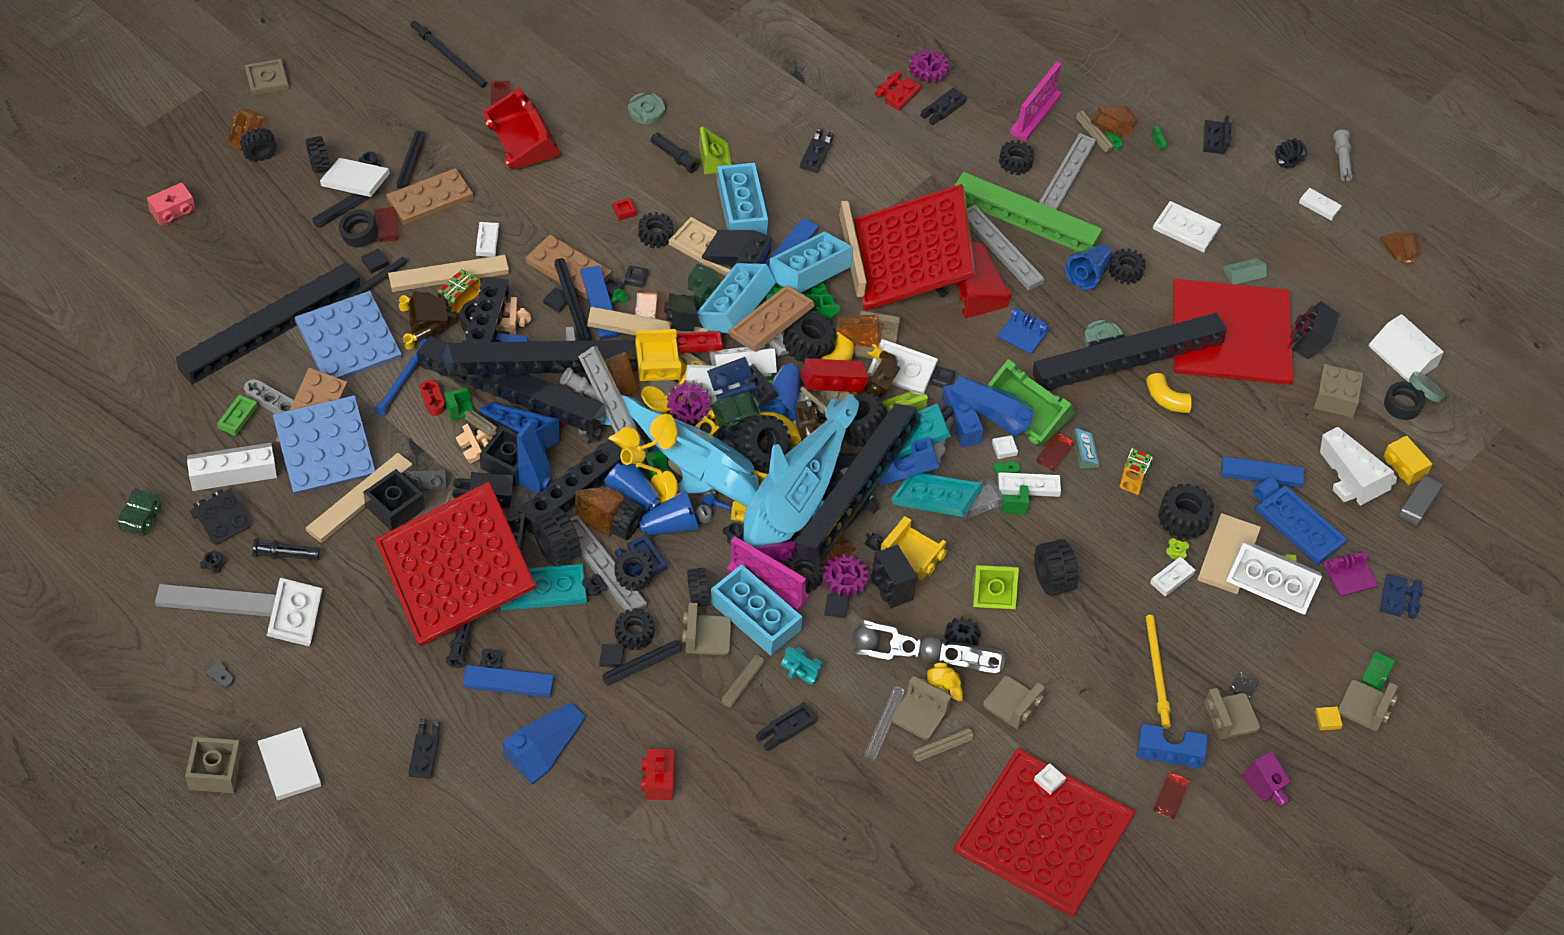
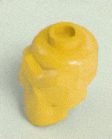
(945, 679)

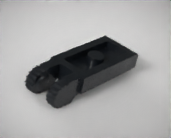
(944, 106)
(816, 151)
(787, 726)
(424, 751)

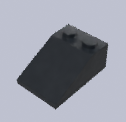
(738, 247)

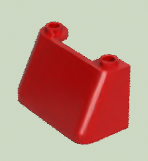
(521, 130)
(986, 290)

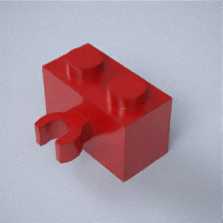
(659, 774)

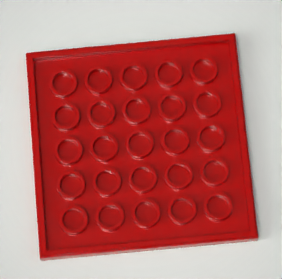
(915, 247)
(1255, 335)
(455, 563)
(1043, 840)

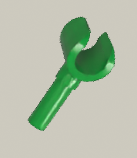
(619, 295)

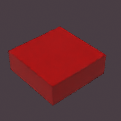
(624, 209)

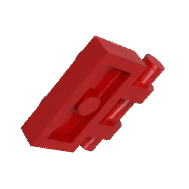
(901, 94)

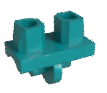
(800, 665)

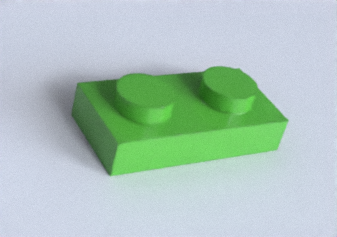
(237, 415)

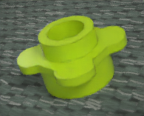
(1176, 553)

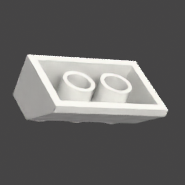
(1406, 348)
(763, 359)

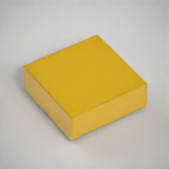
(1328, 718)

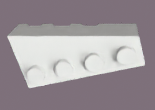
(1355, 465)

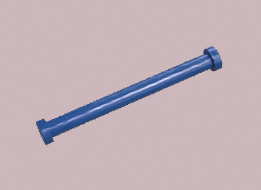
(381, 408)

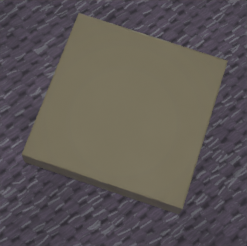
(266, 77)

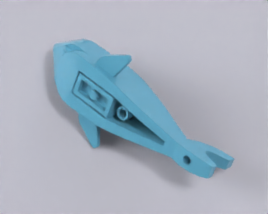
(703, 459)
(798, 479)

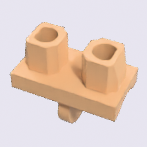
(521, 317)
(469, 438)

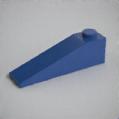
(996, 404)
(516, 418)
(533, 462)
(539, 744)

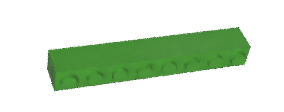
(1029, 214)

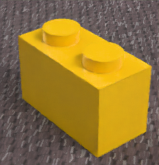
(1407, 460)

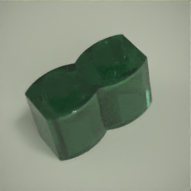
(734, 409)
(139, 512)

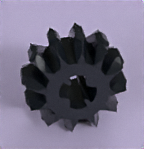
(1290, 153)
(962, 632)

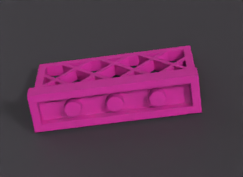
(1038, 104)
(757, 562)

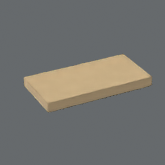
(693, 240)
(1222, 550)

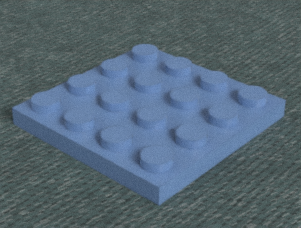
(348, 336)
(323, 444)

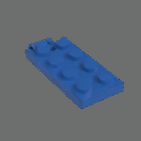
(1297, 521)

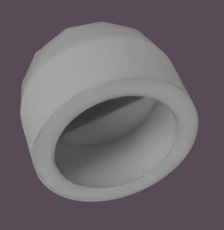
(700, 515)

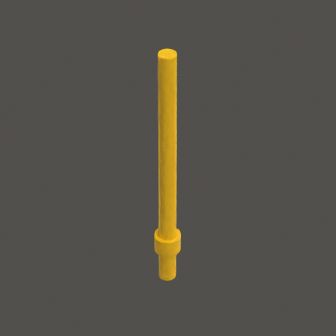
(1163, 705)

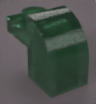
(703, 282)

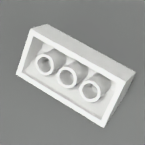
(231, 466)
(1273, 576)

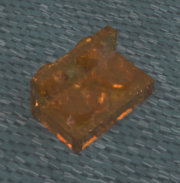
(622, 373)

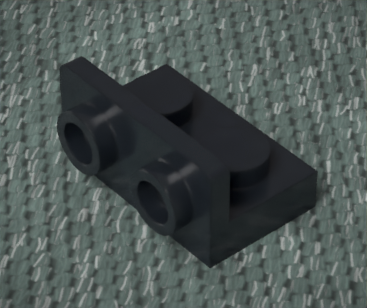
(1216, 136)

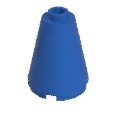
(1088, 266)
(787, 386)
(633, 485)
(670, 517)

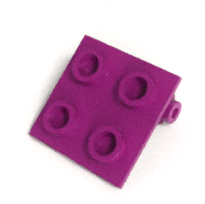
(1350, 573)

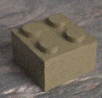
(1338, 390)
(213, 765)

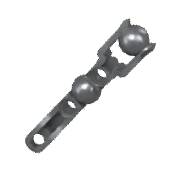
(928, 648)

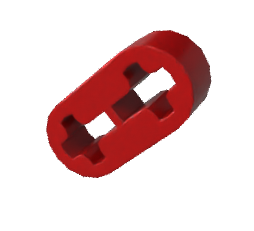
(429, 398)

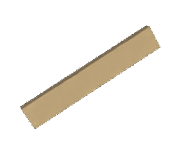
(851, 239)
(442, 273)
(627, 323)
(353, 501)

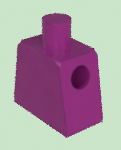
(1268, 779)

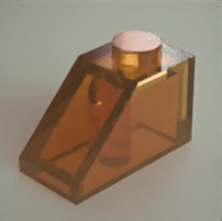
(1115, 120)
(242, 122)
(1402, 246)
(647, 303)
(861, 329)

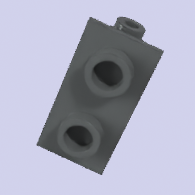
(427, 479)

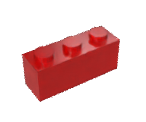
(834, 375)

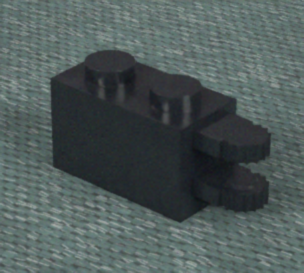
(680, 312)
(501, 484)

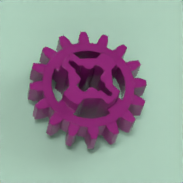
(928, 65)
(697, 397)
(845, 575)

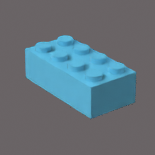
(742, 197)
(811, 262)
(736, 296)
(756, 609)

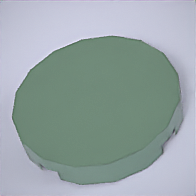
(646, 108)
(1100, 330)
(1430, 388)

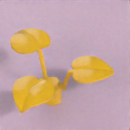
(655, 397)
(664, 432)

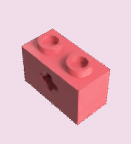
(171, 203)

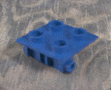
(1023, 331)

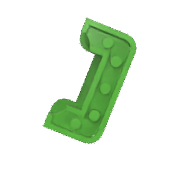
(1049, 410)

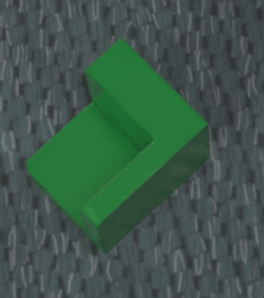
(457, 403)
(657, 460)
(1016, 503)
(1377, 671)

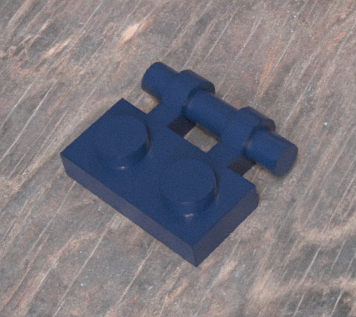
(729, 374)
(645, 545)
(1394, 594)

